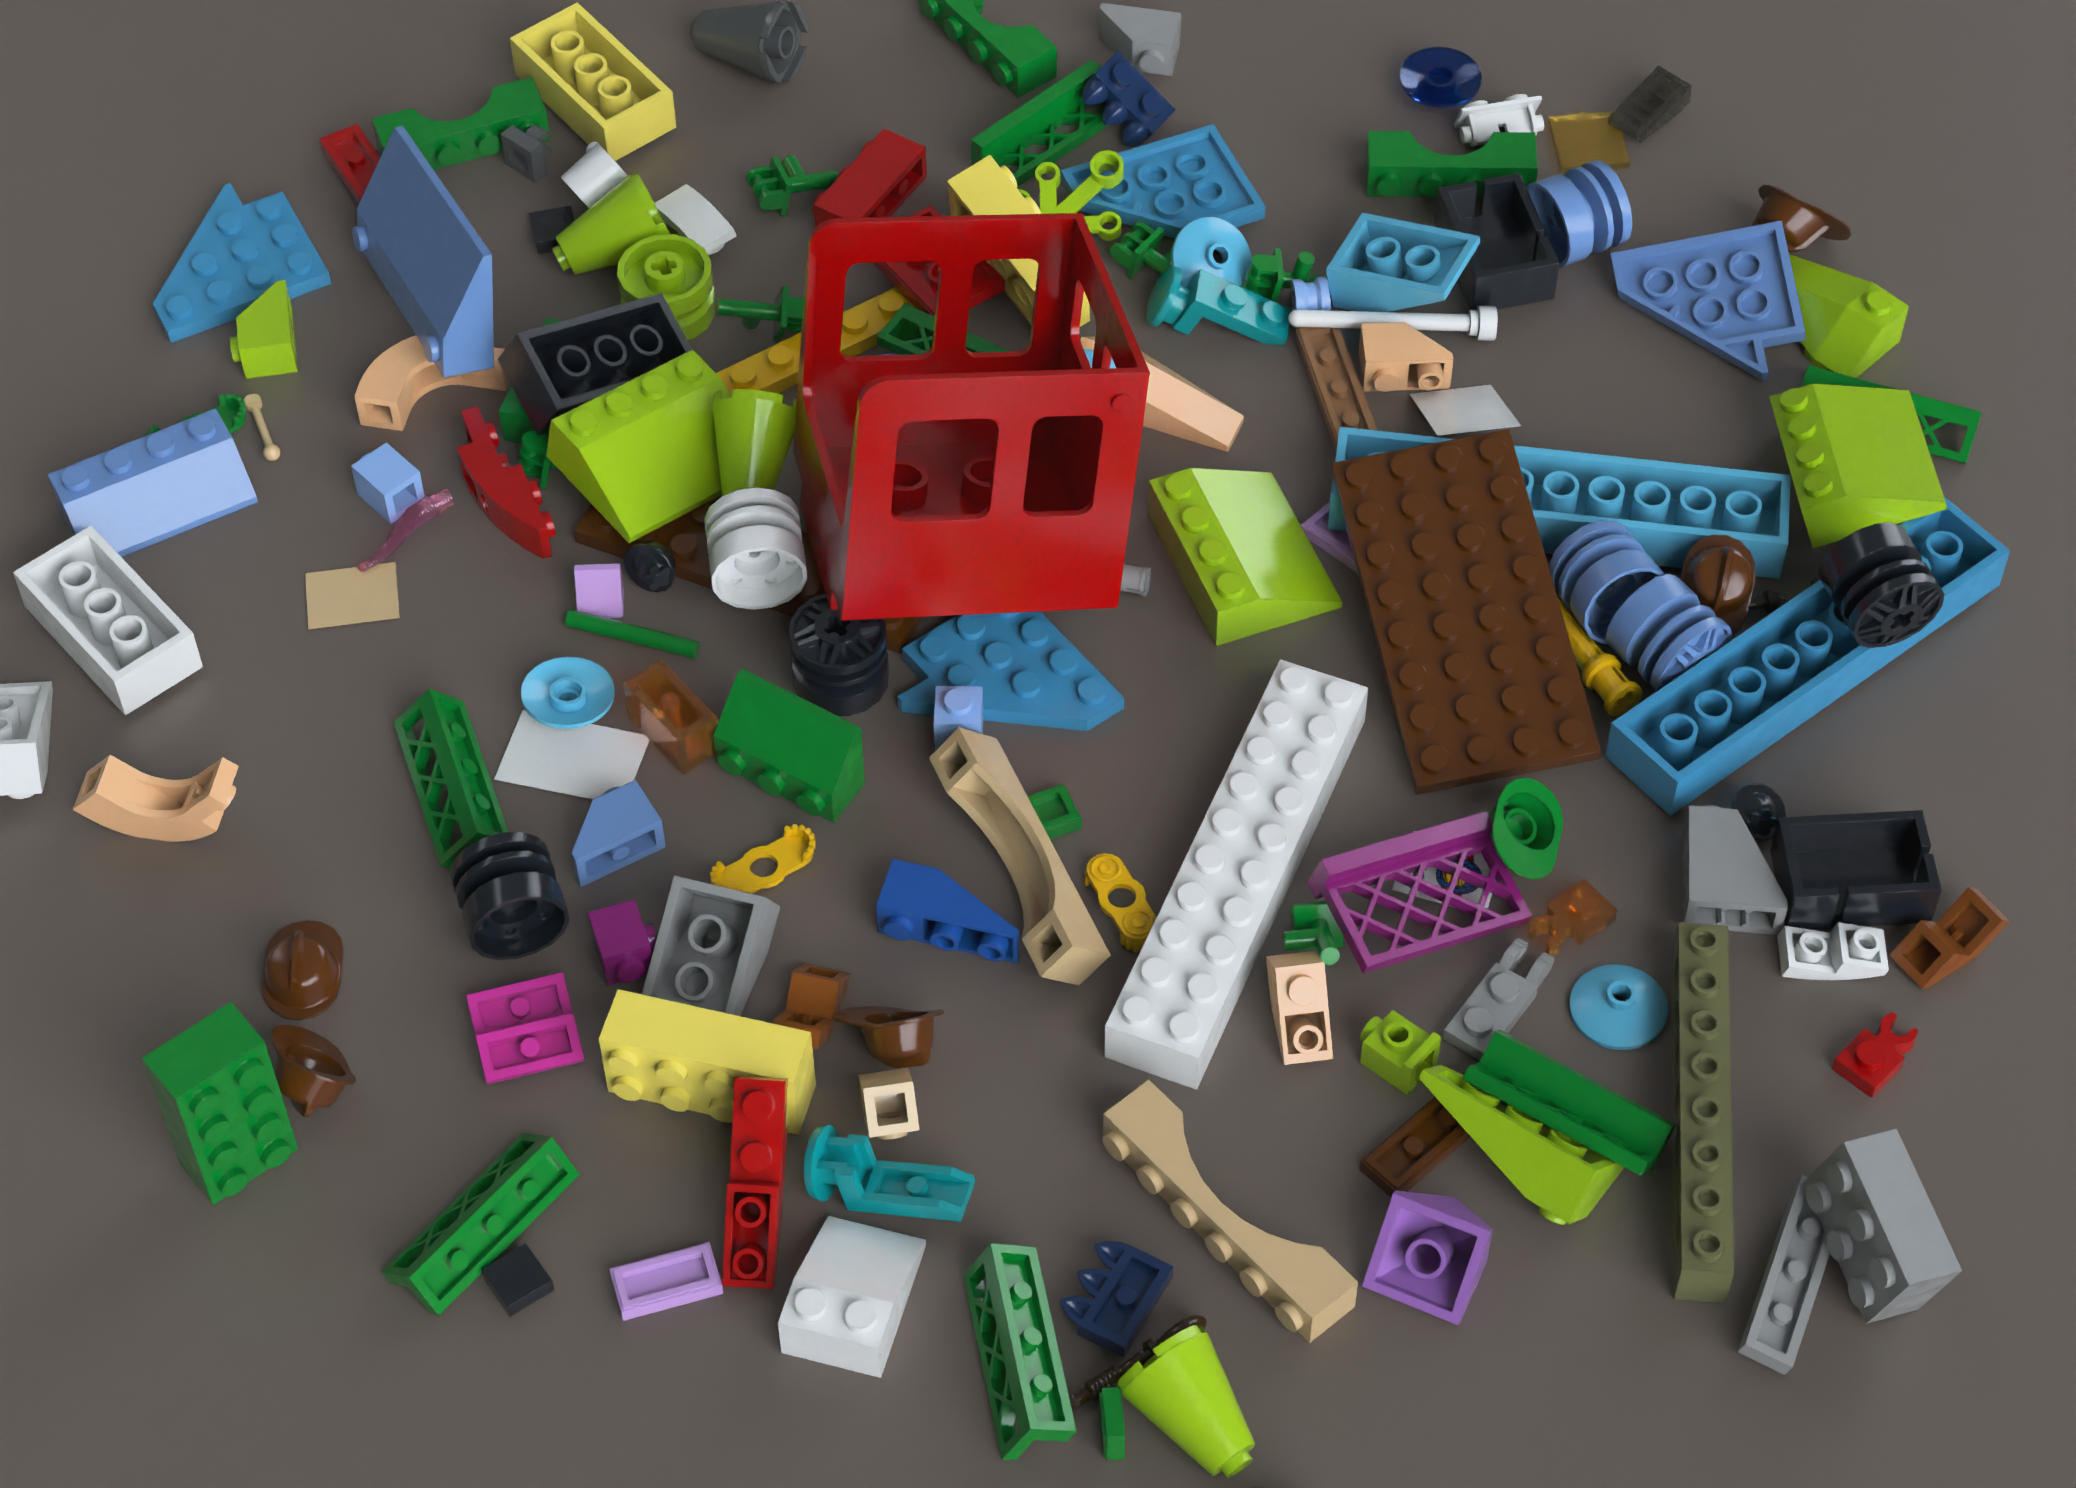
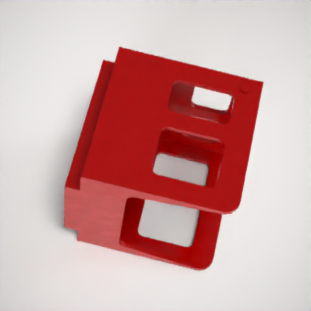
(962, 470)

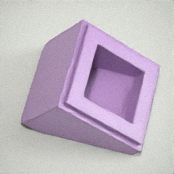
(599, 590)

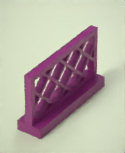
(1412, 853)

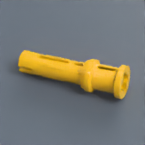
(1600, 670)

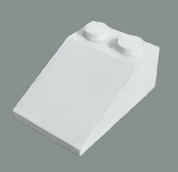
(24, 737)
(850, 1296)

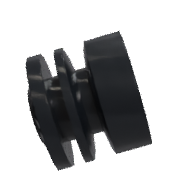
(1881, 585)
(838, 660)
(509, 895)

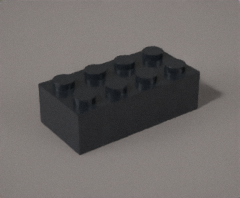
(589, 355)

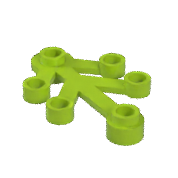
(1100, 162)

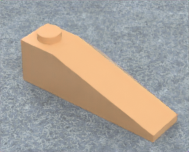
(1183, 408)

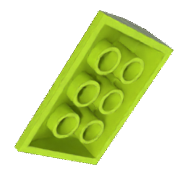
(644, 446)
(1855, 458)
(1239, 551)

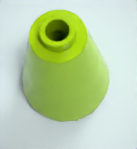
(609, 228)
(752, 438)
(1192, 1401)

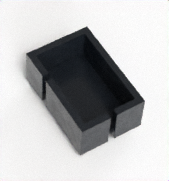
(1513, 257)
(1856, 869)

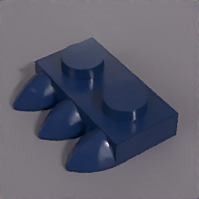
(1128, 99)
(1120, 1297)

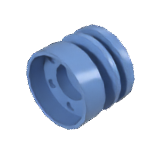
(1583, 211)
(1598, 572)
(1665, 630)

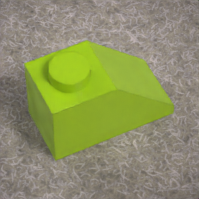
(266, 335)

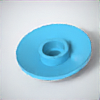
(1195, 248)
(567, 692)
(1616, 1022)

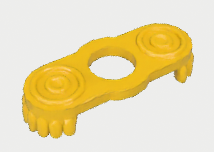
(789, 853)
(1134, 922)

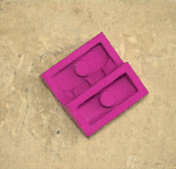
(525, 1028)

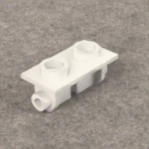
(1481, 119)

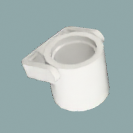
(593, 174)

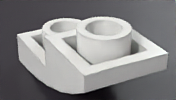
(695, 218)
(1839, 955)

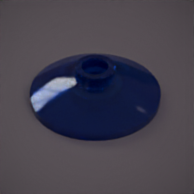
(1440, 77)

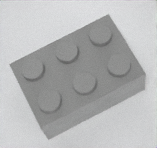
(1881, 1226)

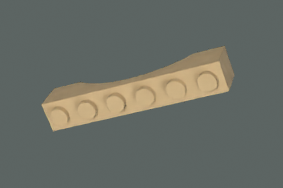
(1056, 922)
(1294, 1278)

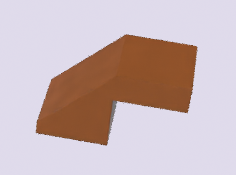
(1958, 937)
(813, 999)

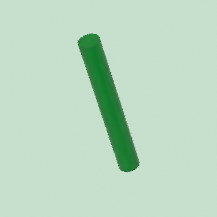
(632, 634)

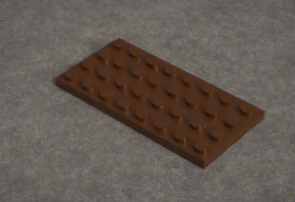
(1464, 612)

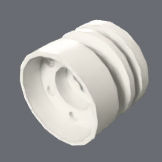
(755, 548)

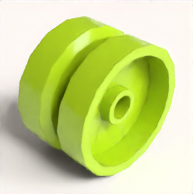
(678, 271)

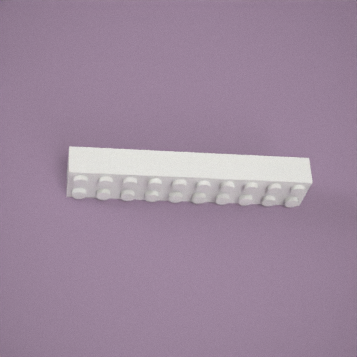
(1235, 875)

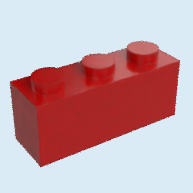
(875, 181)

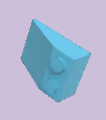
(1396, 264)

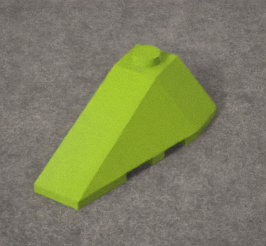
(1845, 318)
(1537, 1159)

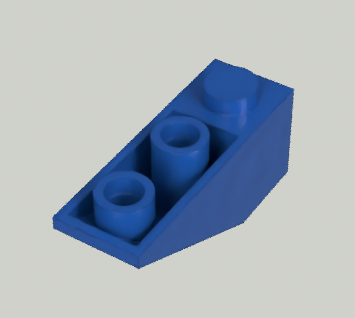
(936, 910)

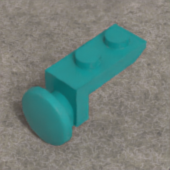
(1219, 302)
(880, 1184)

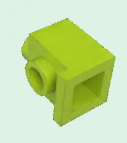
(1398, 1050)

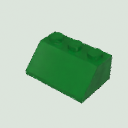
(789, 747)

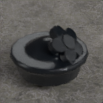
(650, 566)
(1759, 809)

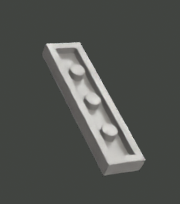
(1787, 1286)

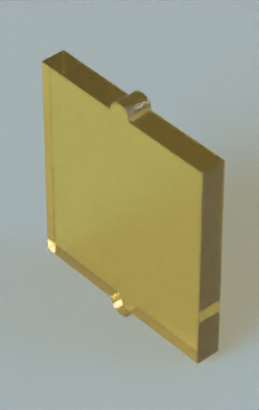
(1587, 138)

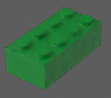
(221, 1103)

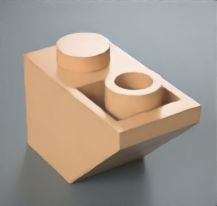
(1401, 359)
(1300, 1006)

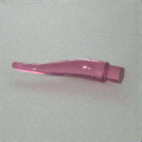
(412, 518)

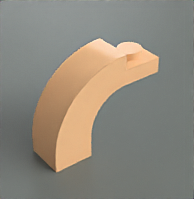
(404, 376)
(155, 806)

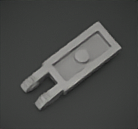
(1497, 1001)

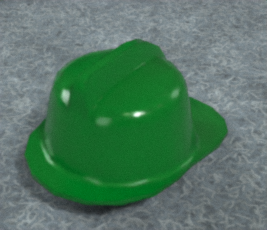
(1527, 828)

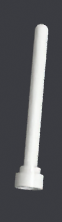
(1478, 323)

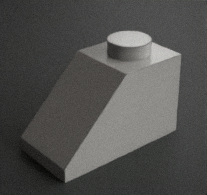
(1142, 36)

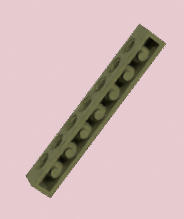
(1702, 1114)

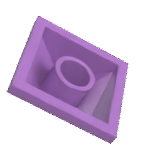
(1429, 1254)

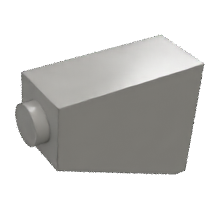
(1727, 875)

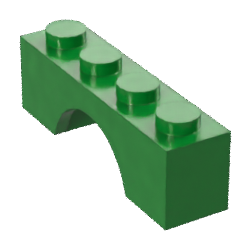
(1013, 55)
(472, 137)
(1404, 168)

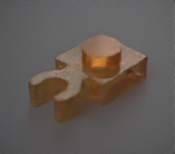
(1574, 913)

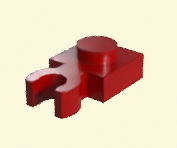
(1872, 1059)

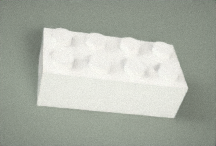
(108, 620)

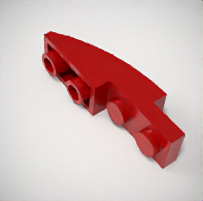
(503, 490)
(755, 1182)

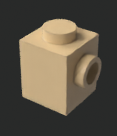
(889, 1103)

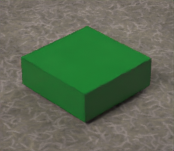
(1056, 811)
(1112, 1423)

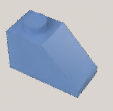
(616, 833)

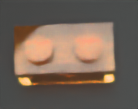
(671, 716)

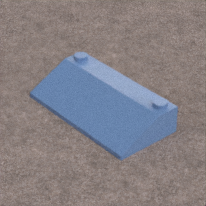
(428, 258)

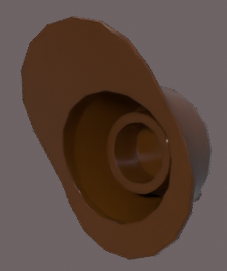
(1800, 220)
(1722, 577)
(302, 970)
(894, 1034)
(309, 1068)

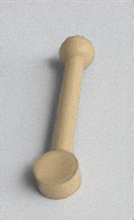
(254, 404)

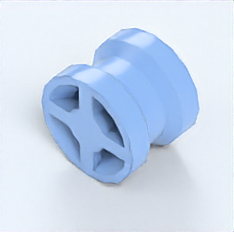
(1310, 295)

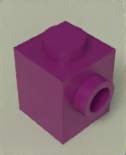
(622, 942)

